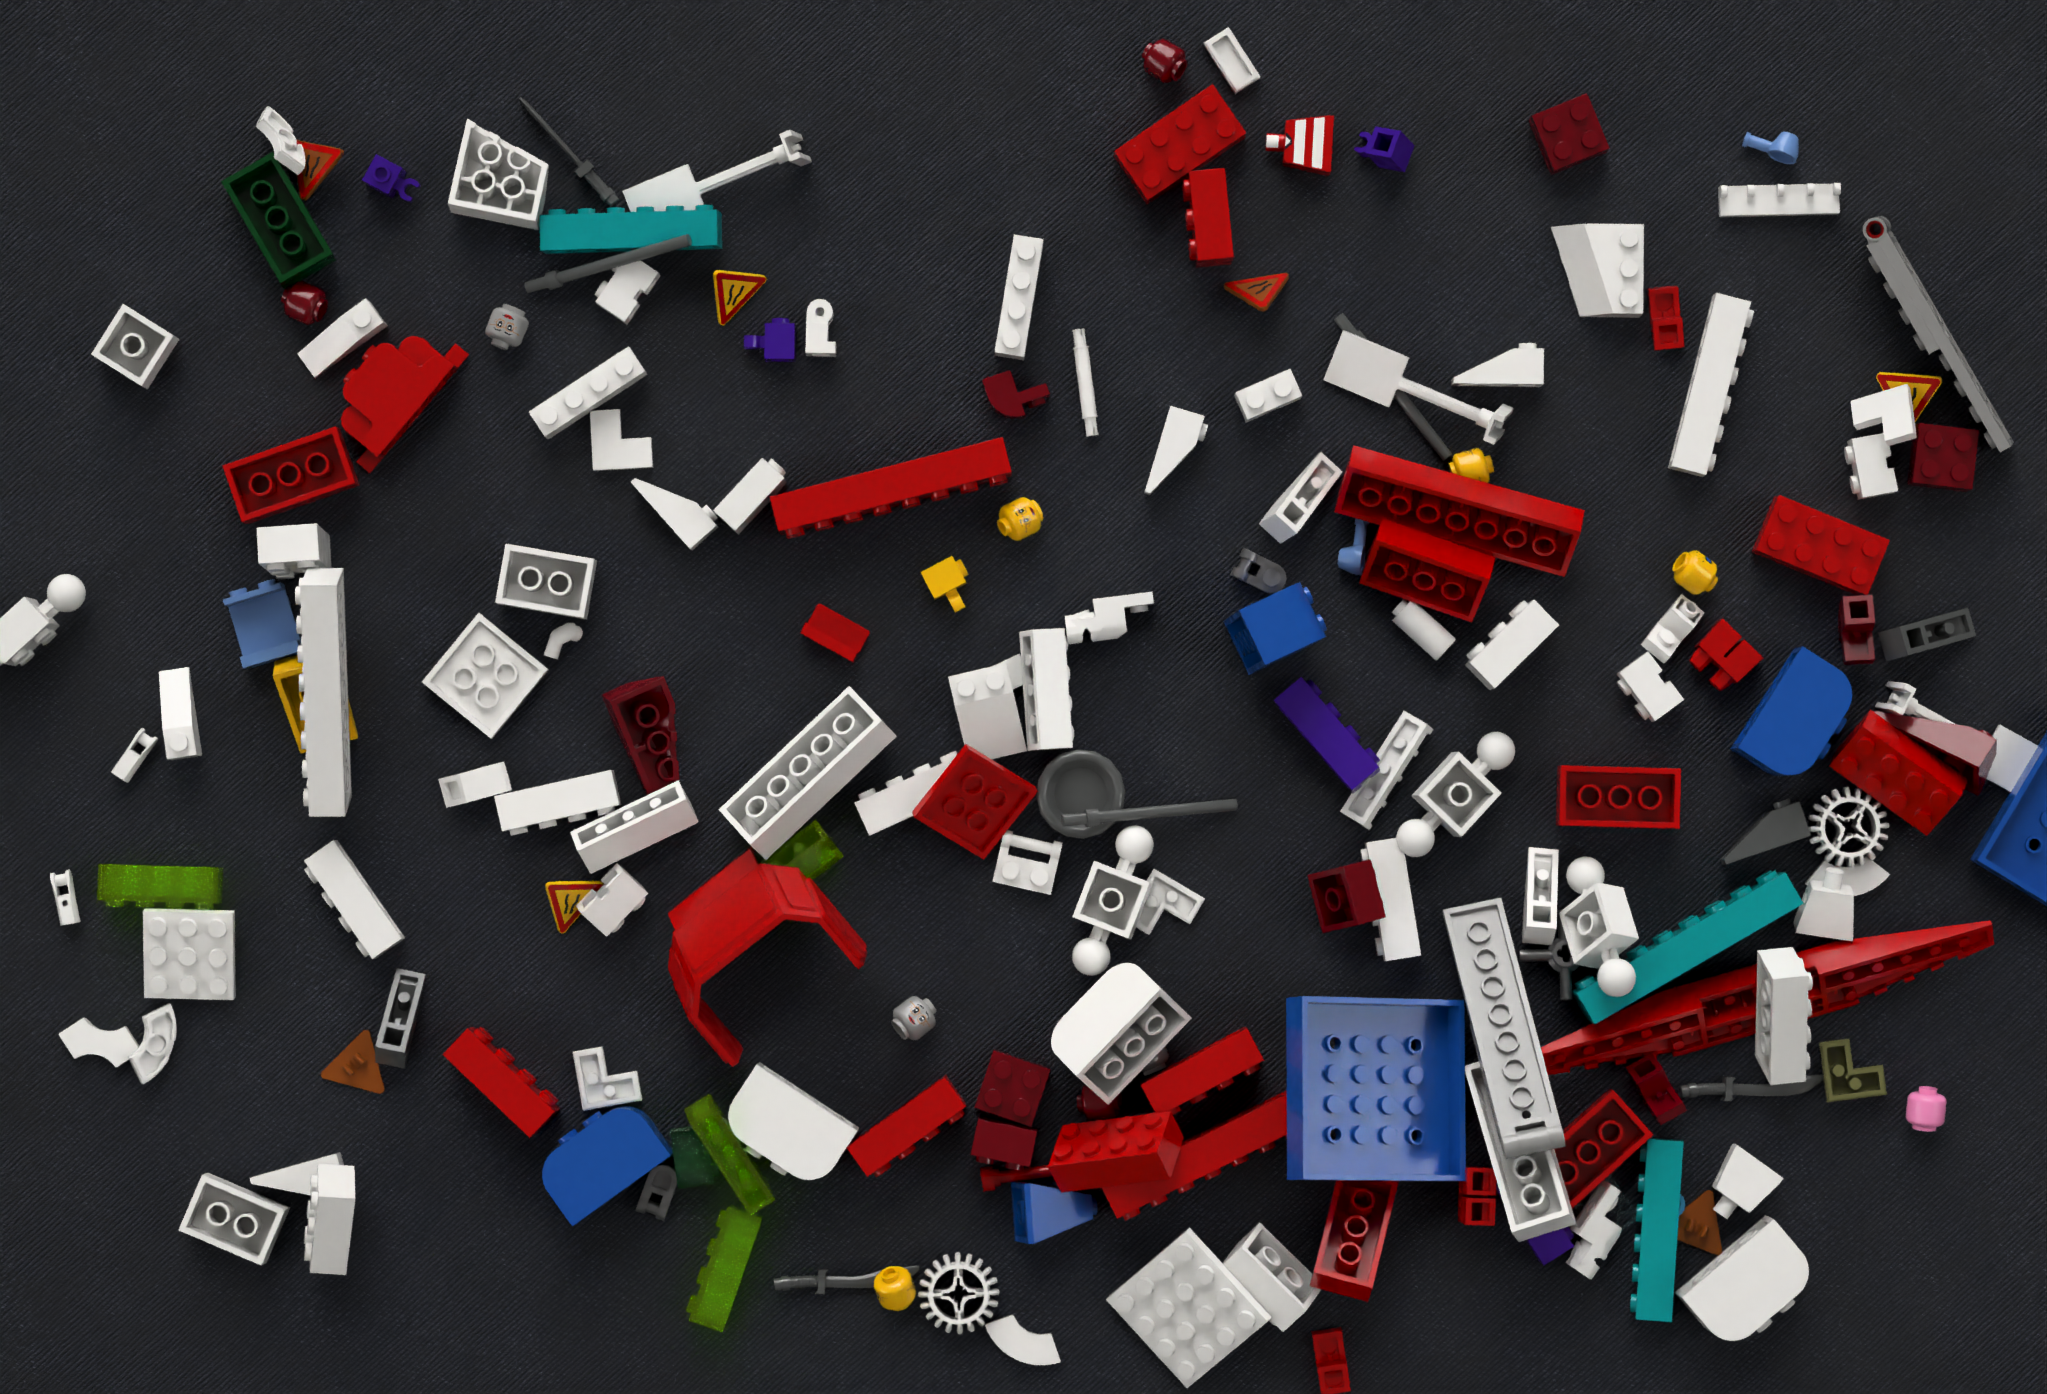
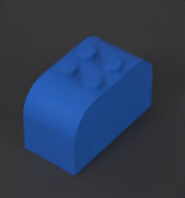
(1275, 627)
(1796, 716)
(602, 1160)

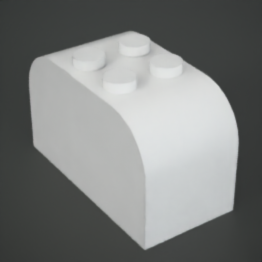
(1116, 1029)
(788, 1126)
(1747, 1282)

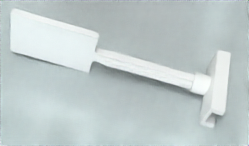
(680, 188)
(1378, 373)
(2012, 749)

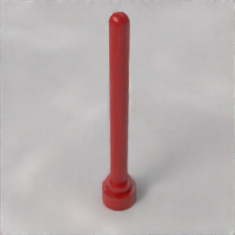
(993, 1177)

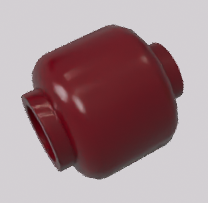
(1164, 60)
(304, 302)
(1095, 1108)

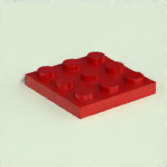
(974, 801)

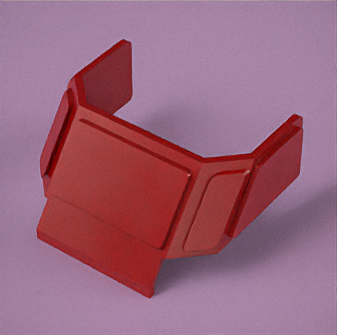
(731, 916)

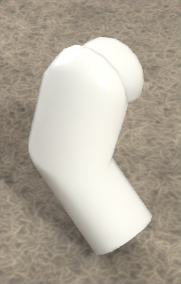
(561, 635)

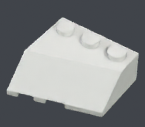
(497, 180)
(1603, 267)

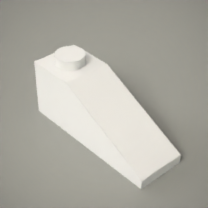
(342, 337)
(1511, 369)
(1176, 442)
(1300, 499)
(681, 514)
(179, 714)
(1540, 896)
(295, 1177)

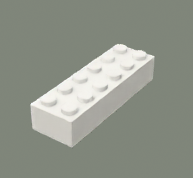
(807, 773)
(1528, 1184)

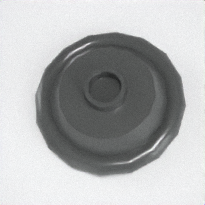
(1077, 783)

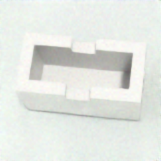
(624, 288)
(1268, 395)
(1870, 467)
(1647, 687)
(613, 900)

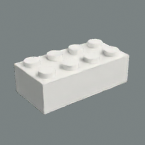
(1782, 1015)

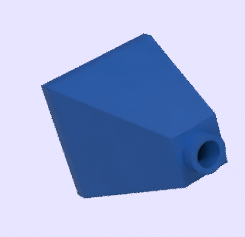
(1045, 1211)

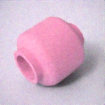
(1926, 1109)

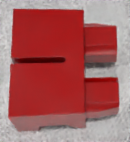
(1715, 646)
(1473, 1199)

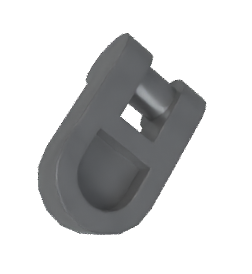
(1269, 578)
(663, 1182)

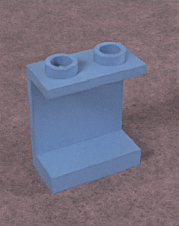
(263, 623)

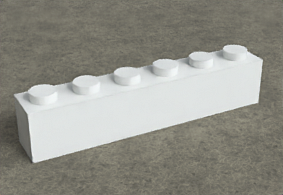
(1710, 384)

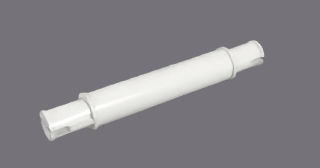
(1085, 382)

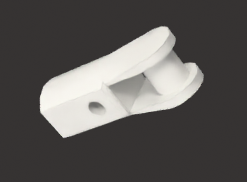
(131, 759)
(66, 903)

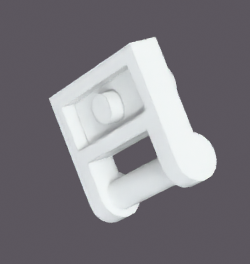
(1026, 872)

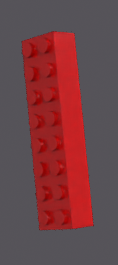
(891, 486)
(1460, 510)
(1206, 1154)

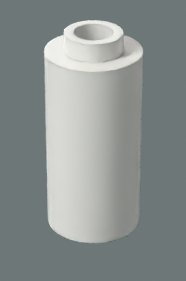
(1422, 628)

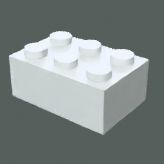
(293, 549)
(546, 581)
(1510, 643)
(234, 1218)
(330, 1219)
(1272, 1276)

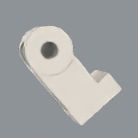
(817, 329)

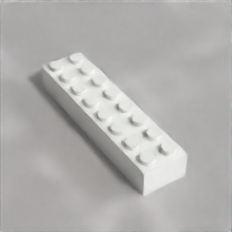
(325, 692)

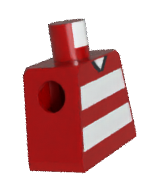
(1305, 144)

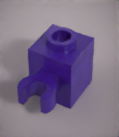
(1387, 148)
(388, 178)
(778, 342)

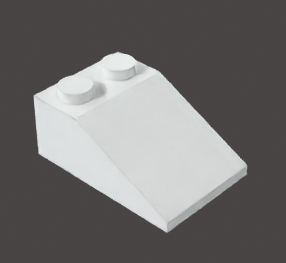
(988, 711)

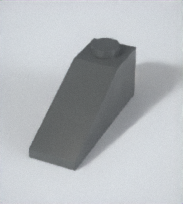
(1927, 634)
(1775, 828)
(399, 1018)

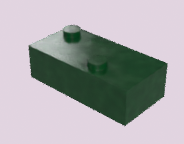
(278, 220)

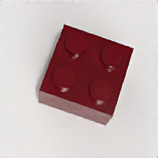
(1568, 134)
(1943, 457)
(1346, 896)
(1012, 1088)
(1003, 1143)

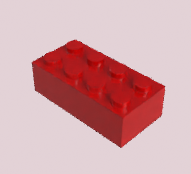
(1179, 144)
(291, 475)
(1820, 546)
(1427, 570)
(1898, 772)
(1618, 797)
(1202, 1071)
(502, 1081)
(906, 1126)
(1598, 1144)
(1116, 1151)
(1354, 1237)

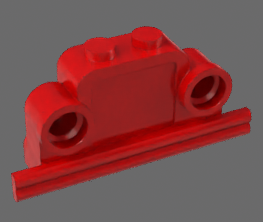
(393, 391)

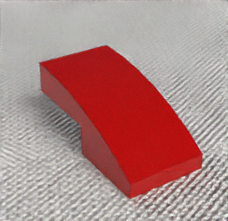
(1665, 317)
(1331, 1361)

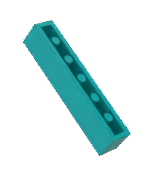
(628, 230)
(1658, 1229)

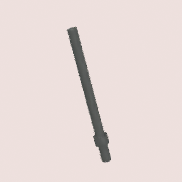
(555, 278)
(1405, 402)
(1093, 817)

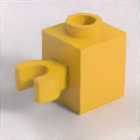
(945, 579)

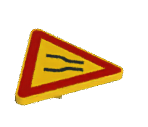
(733, 291)
(1921, 386)
(564, 898)

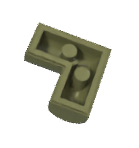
(1843, 1080)

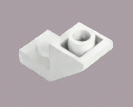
(1672, 628)
(475, 784)

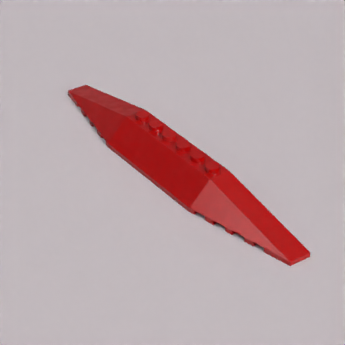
(1725, 1004)

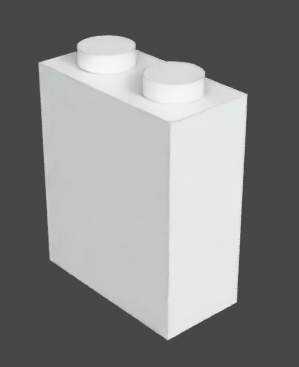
(751, 494)

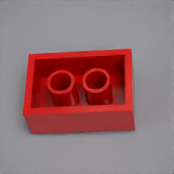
(1208, 217)

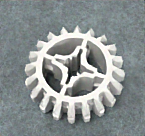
(1857, 814)
(959, 1318)

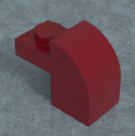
(1005, 398)
(1855, 629)
(1655, 1089)

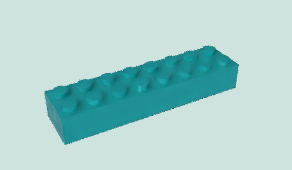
(1693, 942)

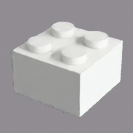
(135, 346)

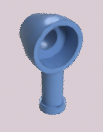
(1782, 149)
(1353, 557)

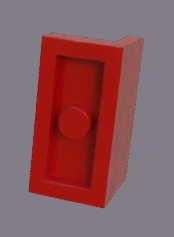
(835, 632)

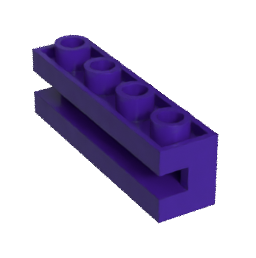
(1327, 735)

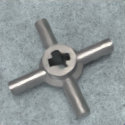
(1555, 962)

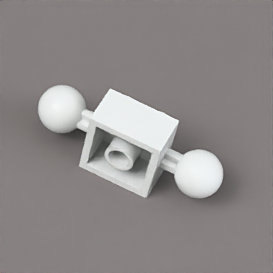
(33, 624)
(1456, 794)
(1112, 900)
(1599, 926)

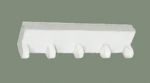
(1779, 200)
(1394, 757)

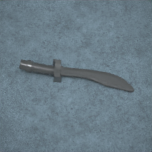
(584, 169)
(1728, 1089)
(821, 1281)

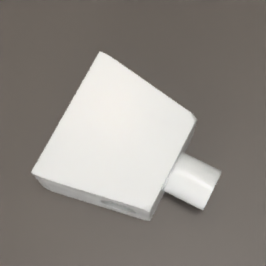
(1827, 908)
(1743, 1182)

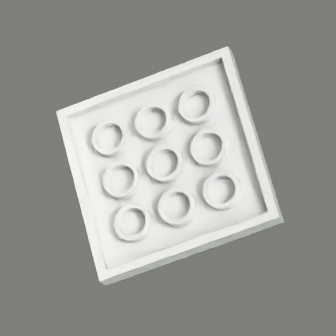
(1188, 1308)

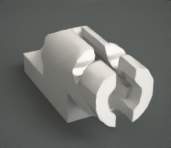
(1108, 617)
(1595, 1229)

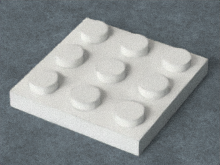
(485, 675)
(189, 954)

